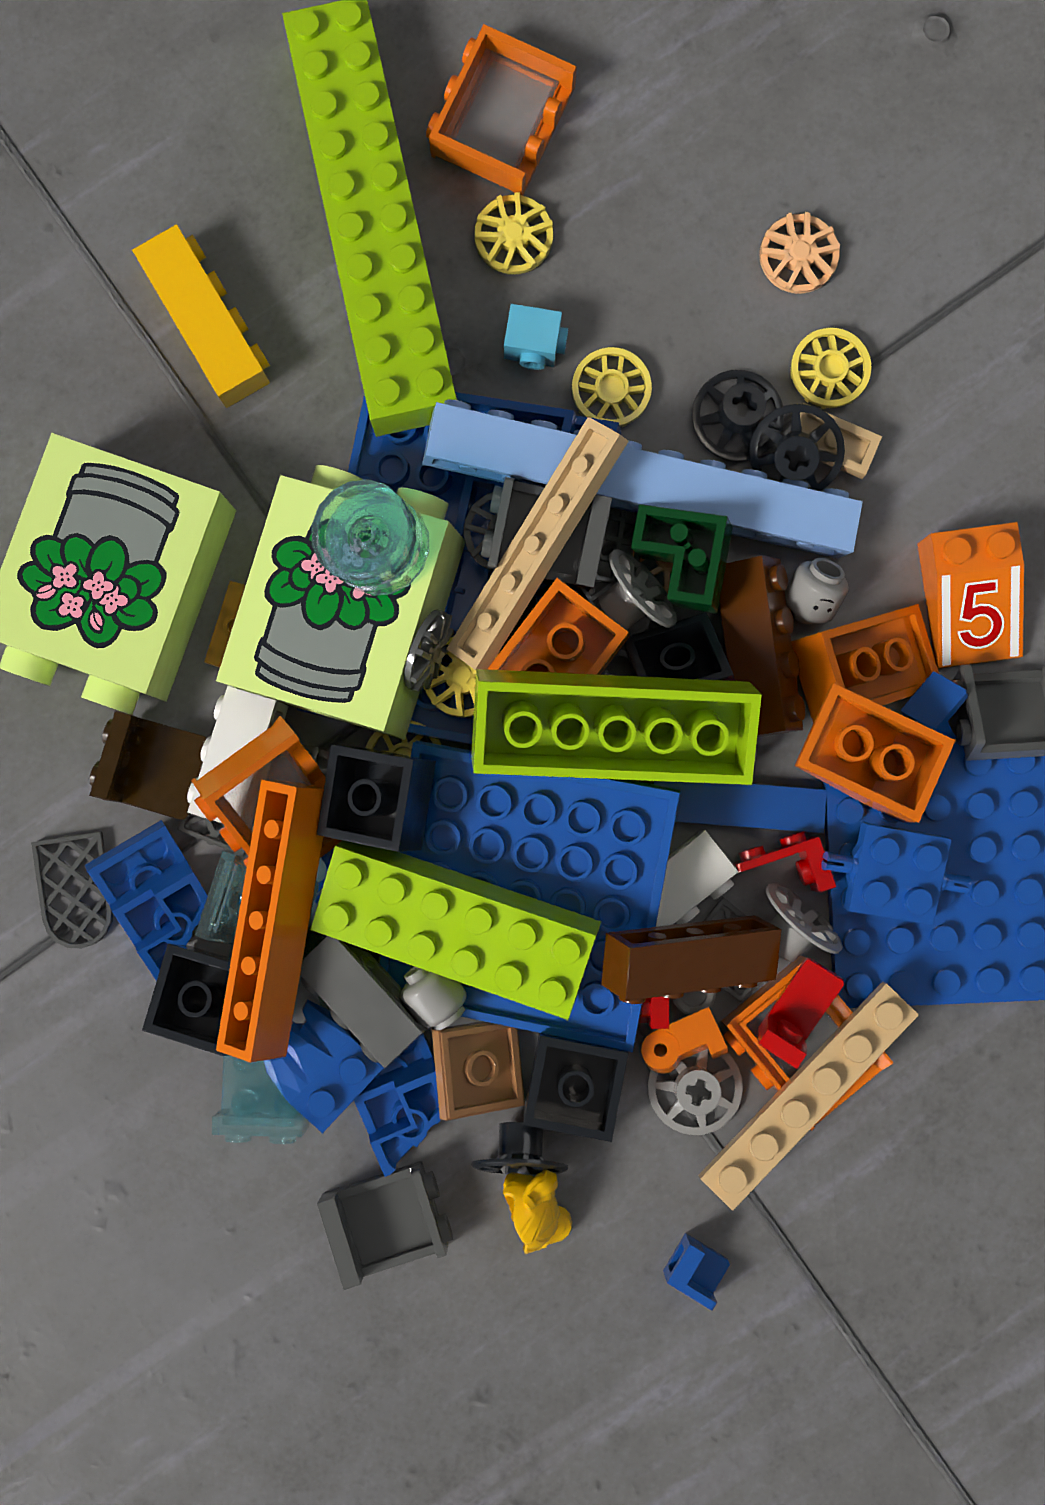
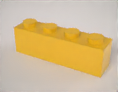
(201, 315)

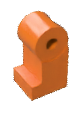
(688, 1036)

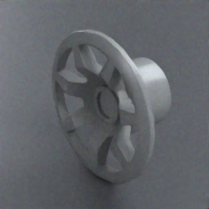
(630, 598)
(797, 927)
(698, 1094)

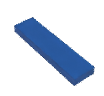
(750, 806)

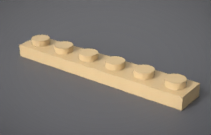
(537, 544)
(808, 1095)

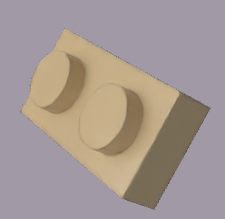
(858, 442)

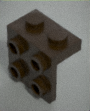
(147, 765)

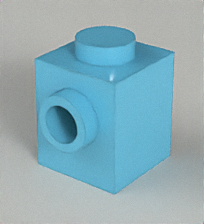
(534, 336)

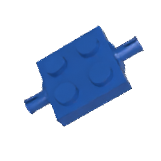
(896, 873)

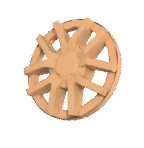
(799, 252)

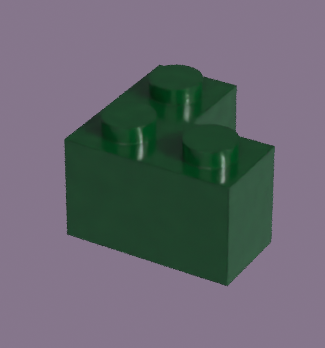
(695, 546)

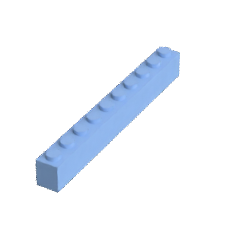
(757, 507)

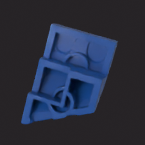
(150, 892)
(400, 1104)

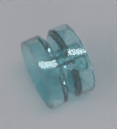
(370, 537)

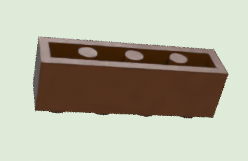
(759, 640)
(690, 958)

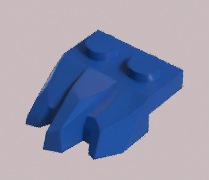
(321, 1067)

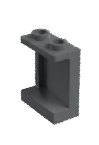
(581, 554)
(1001, 714)
(384, 1222)

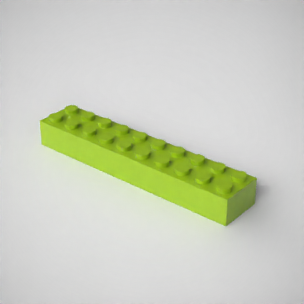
(369, 214)

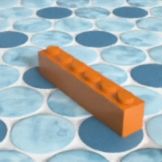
(272, 922)

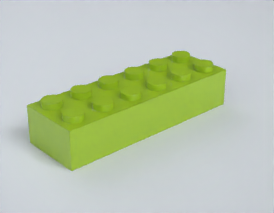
(614, 727)
(456, 926)

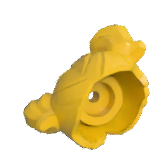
(536, 1210)

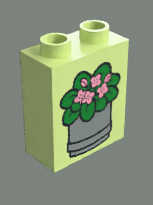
(108, 573)
(315, 636)

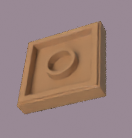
(477, 1069)

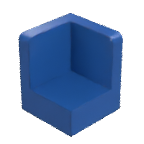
(935, 703)
(696, 1270)

